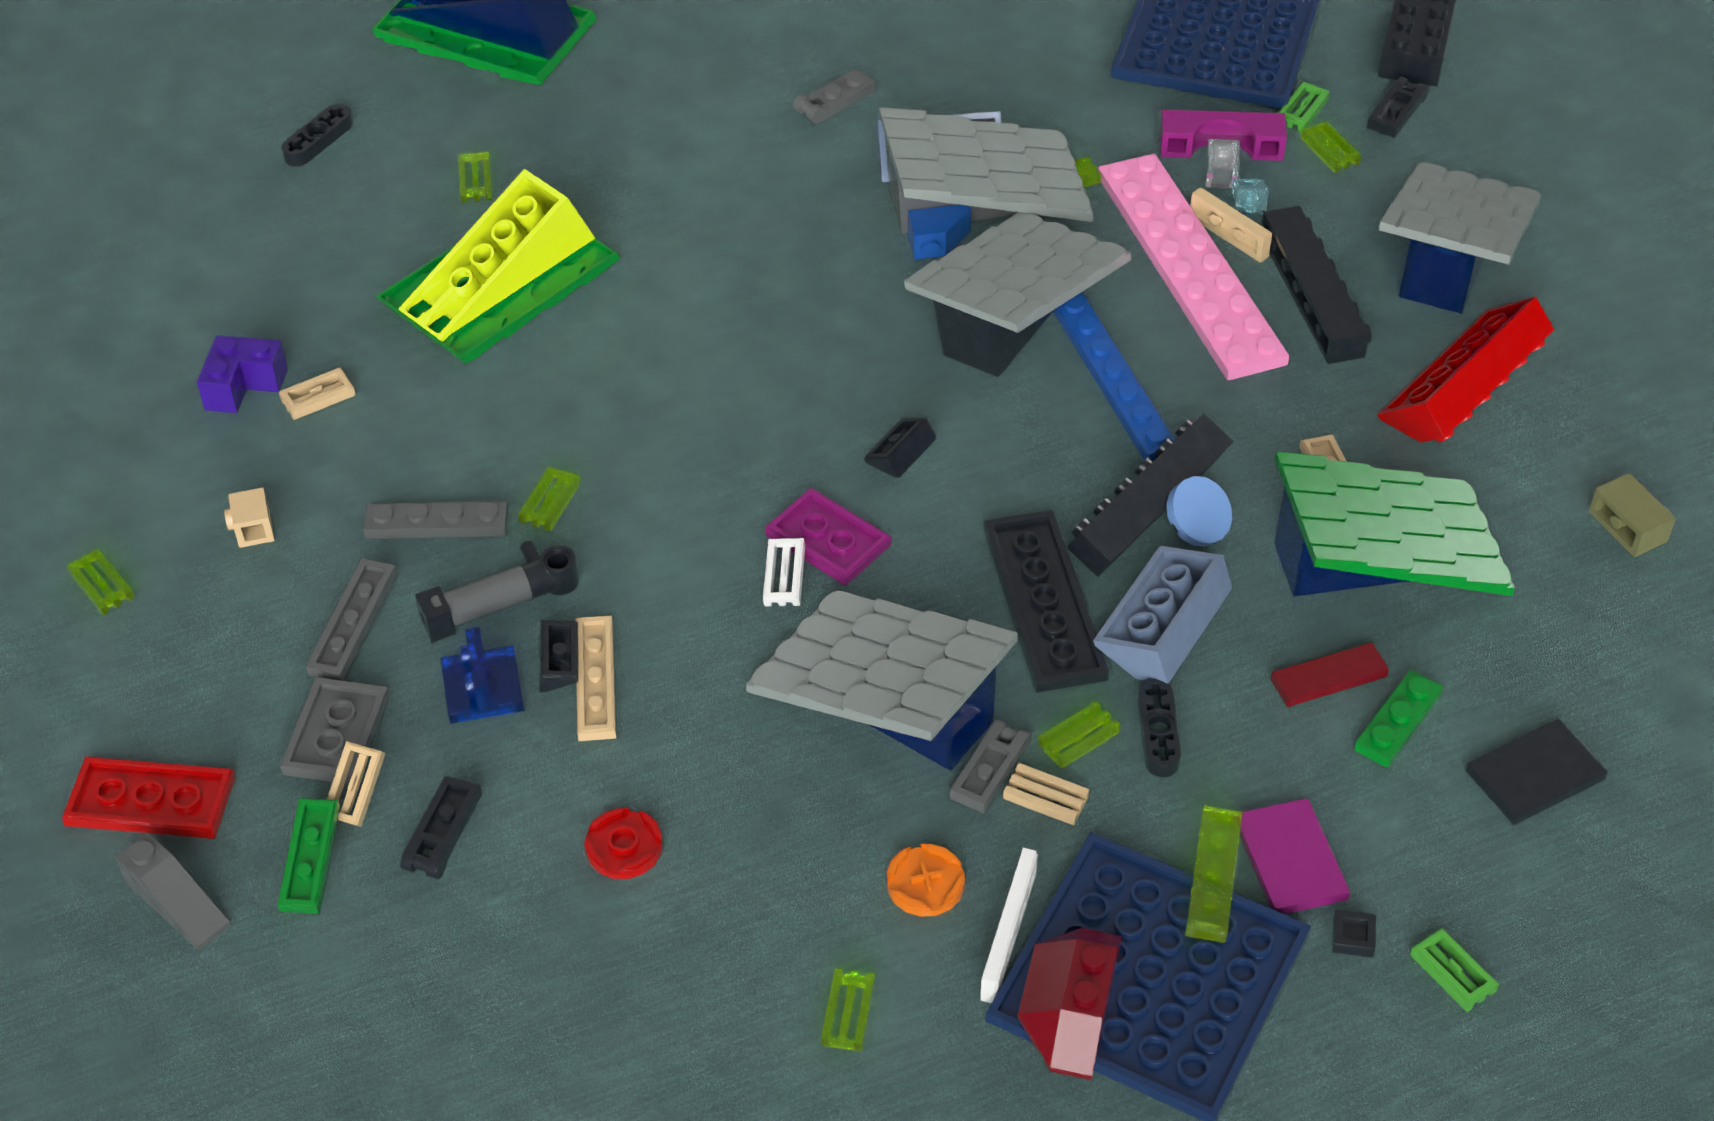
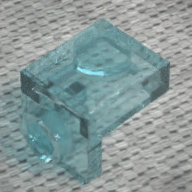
(1249, 195)

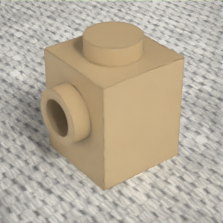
(249, 517)

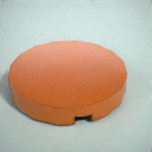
(925, 880)

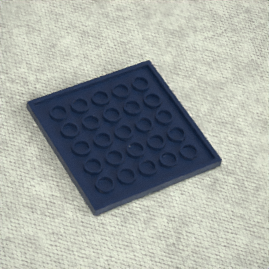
(1218, 47)
(1177, 1004)

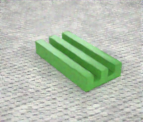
(1295, 119)
(1449, 973)

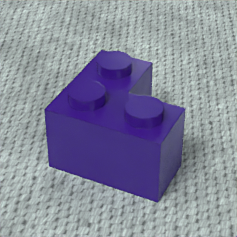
(239, 366)

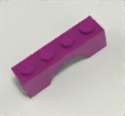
(1187, 130)

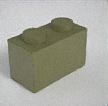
(1632, 515)

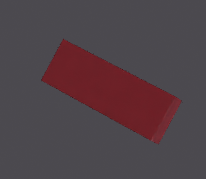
(1329, 674)

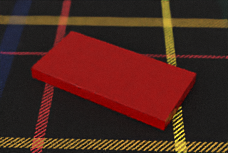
(149, 797)

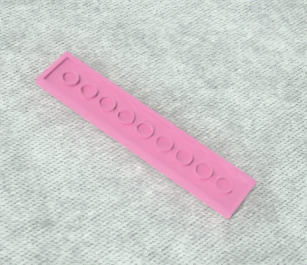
(1193, 267)

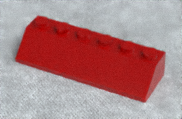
(1468, 371)

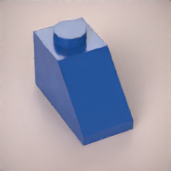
(937, 229)

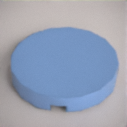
(1199, 511)

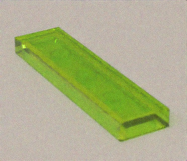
(1214, 874)

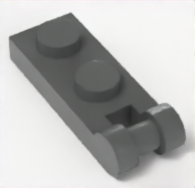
(835, 96)
(990, 766)

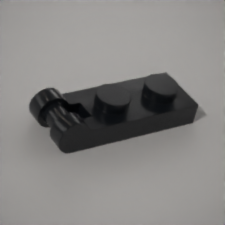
(1397, 107)
(441, 826)

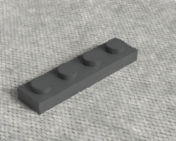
(436, 520)
(351, 620)

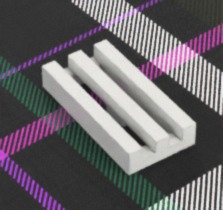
(784, 596)

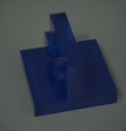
(481, 681)

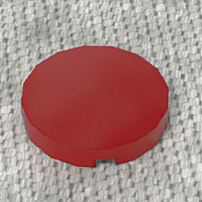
(623, 843)

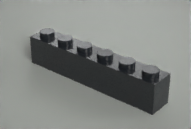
(1316, 286)
(1145, 499)

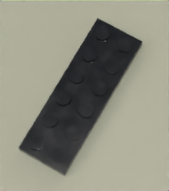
(1045, 601)

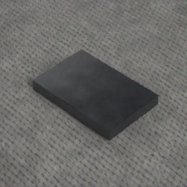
(1536, 771)

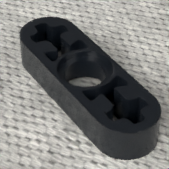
(302, 148)
(1153, 740)

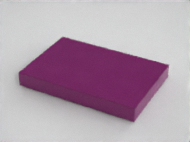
(833, 536)
(1292, 857)

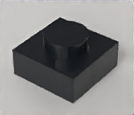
(1354, 933)

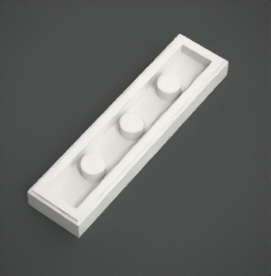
(1009, 925)

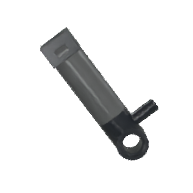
(544, 574)

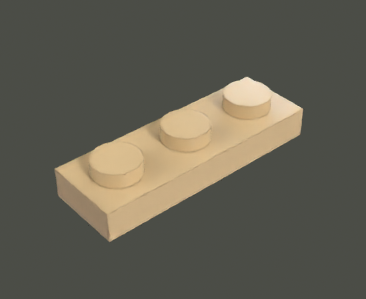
(1231, 225)

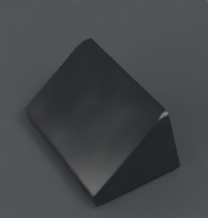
(901, 446)
(557, 654)

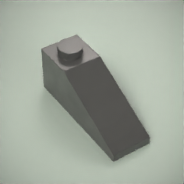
(171, 891)

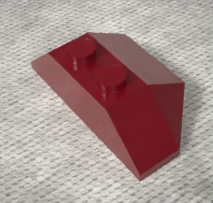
(1069, 998)

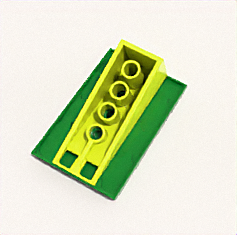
(502, 272)

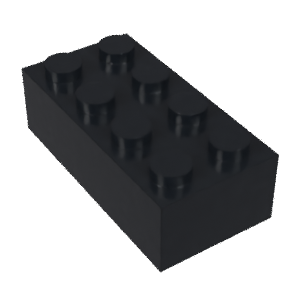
(1417, 40)

